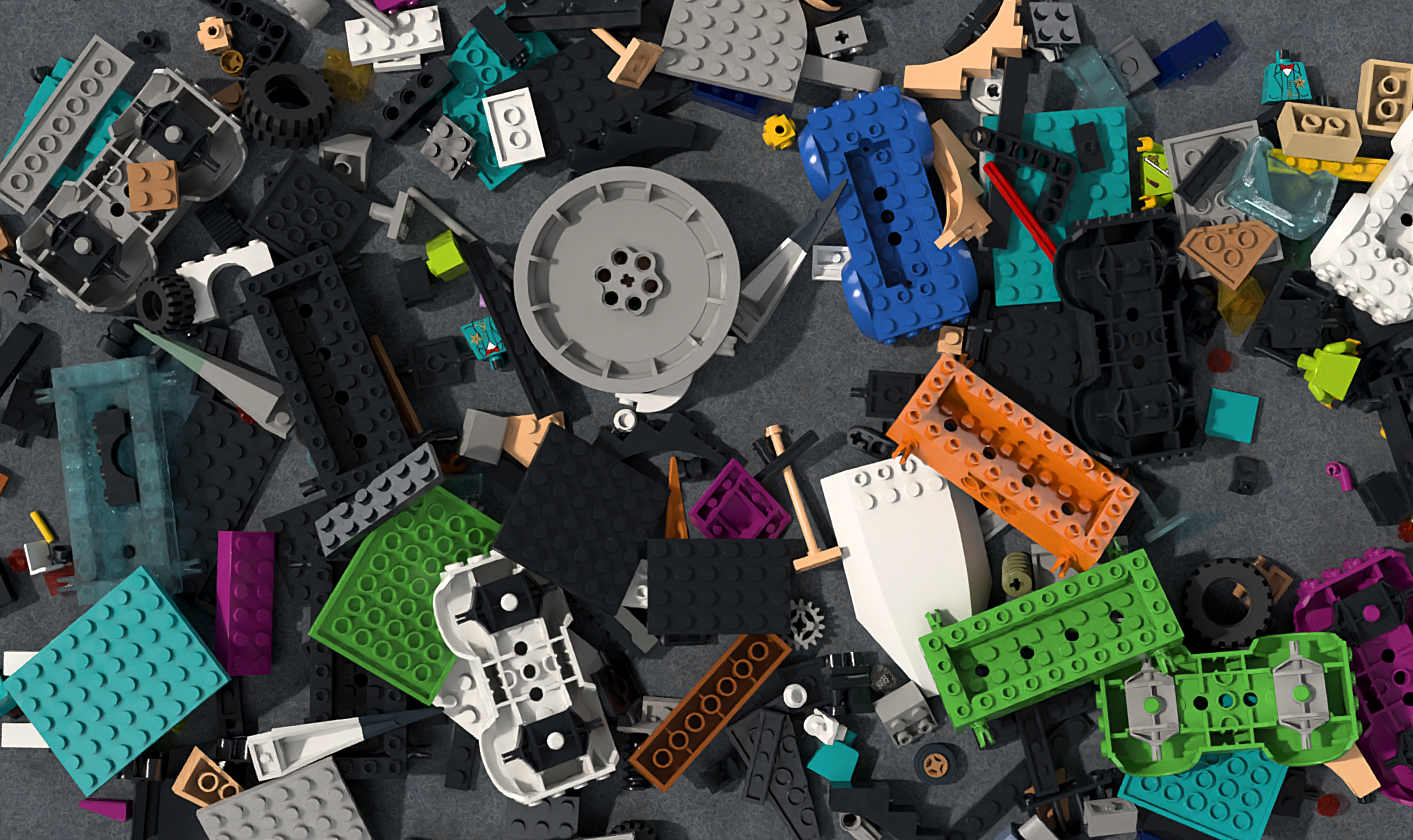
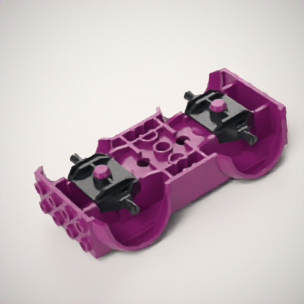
(1372, 610)

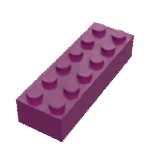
(244, 602)

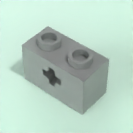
(849, 28)

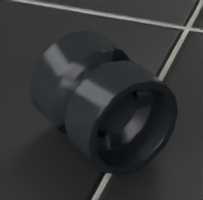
(118, 339)

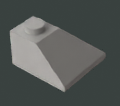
(347, 159)

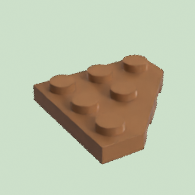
(1228, 249)

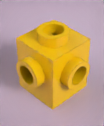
(779, 140)

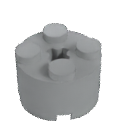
(306, 12)

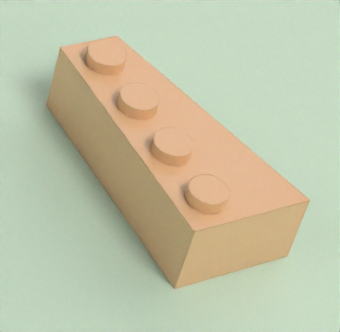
(204, 781)

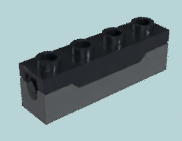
(623, 628)

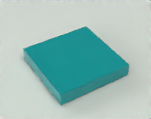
(1230, 415)

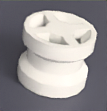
(727, 347)

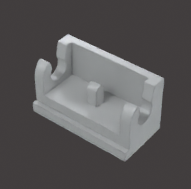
(1110, 816)

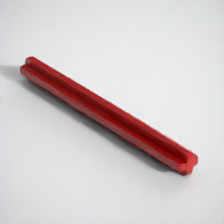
(1020, 209)

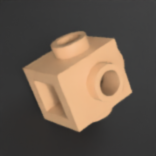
(215, 35)

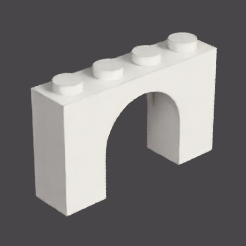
(255, 258)
(19, 732)

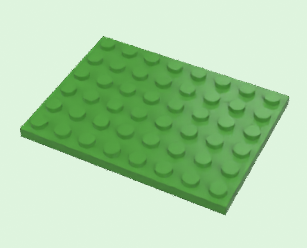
(385, 597)

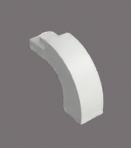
(658, 400)

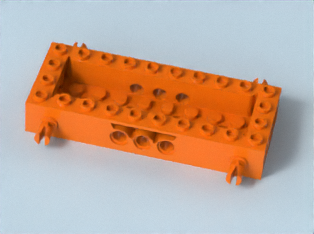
(1020, 449)

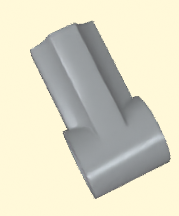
(860, 828)

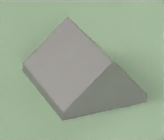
(482, 436)

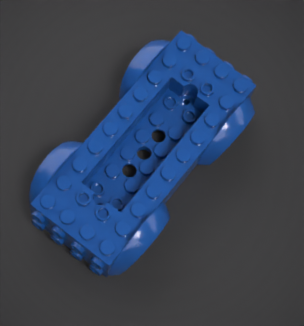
(888, 145)

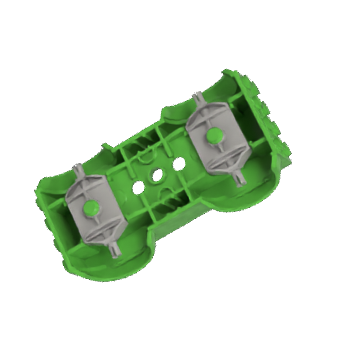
(1299, 718)

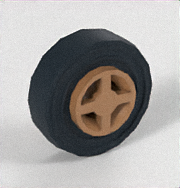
(939, 771)

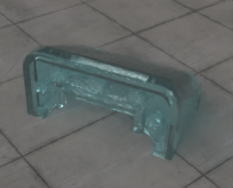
(1280, 193)

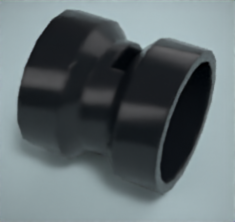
(689, 469)

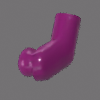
(1340, 472)

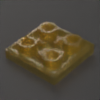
(346, 80)

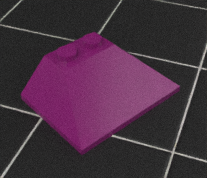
(738, 508)

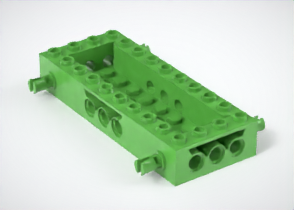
(1040, 623)

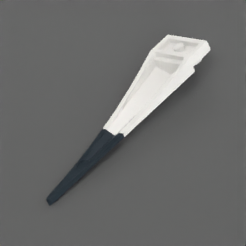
(296, 746)

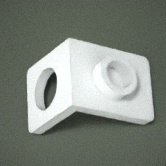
(37, 557)

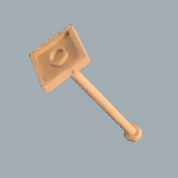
(634, 61)
(816, 556)

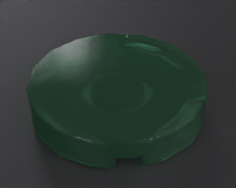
(1300, 253)

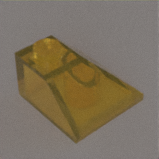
(1240, 306)

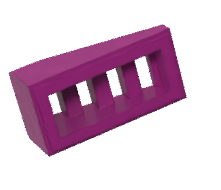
(112, 808)

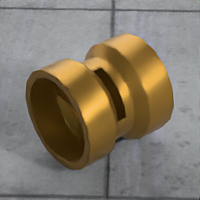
(229, 62)

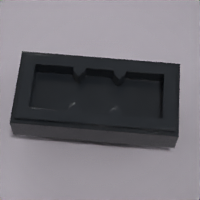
(1087, 147)

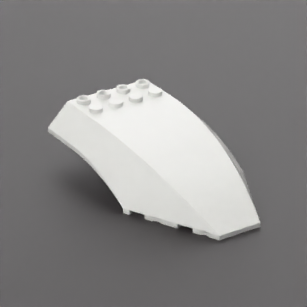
(906, 550)

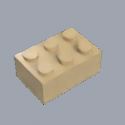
(1384, 97)
(1319, 132)

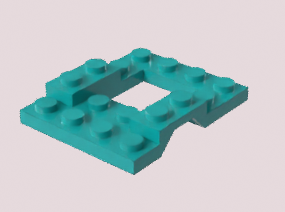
(101, 136)

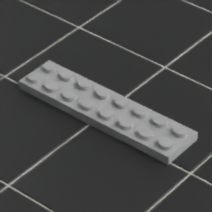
(62, 123)

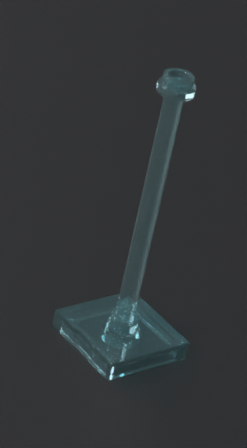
(1161, 523)

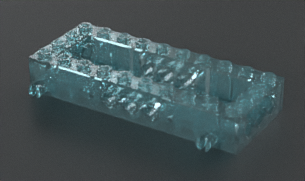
(102, 531)

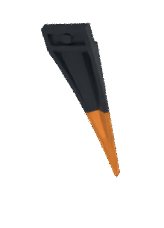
(676, 528)

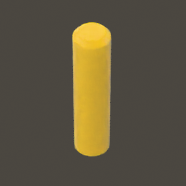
(42, 526)

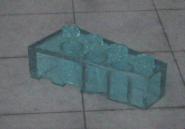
(1096, 83)

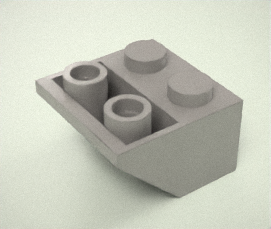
(905, 714)

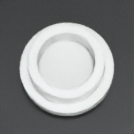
(625, 420)
(795, 696)

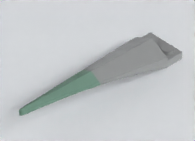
(251, 392)

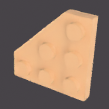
(526, 433)

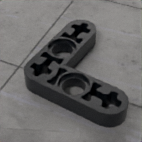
(890, 446)

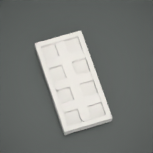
(416, 34)

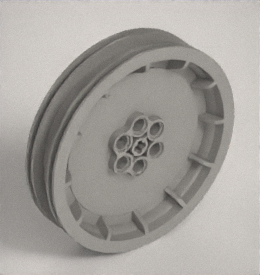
(580, 235)

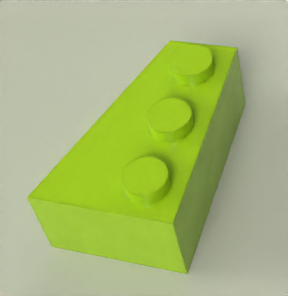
(445, 256)

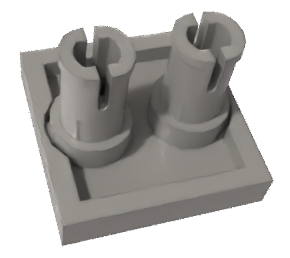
(395, 216)

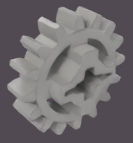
(810, 625)

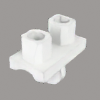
(824, 727)

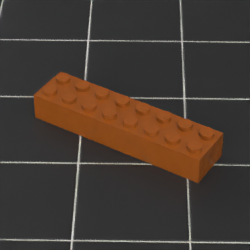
(707, 708)

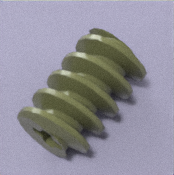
(1017, 574)

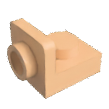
(950, 341)

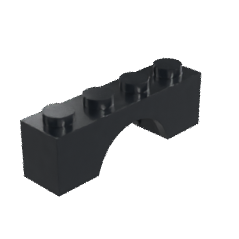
(111, 429)

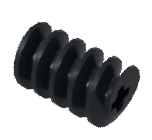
(636, 781)

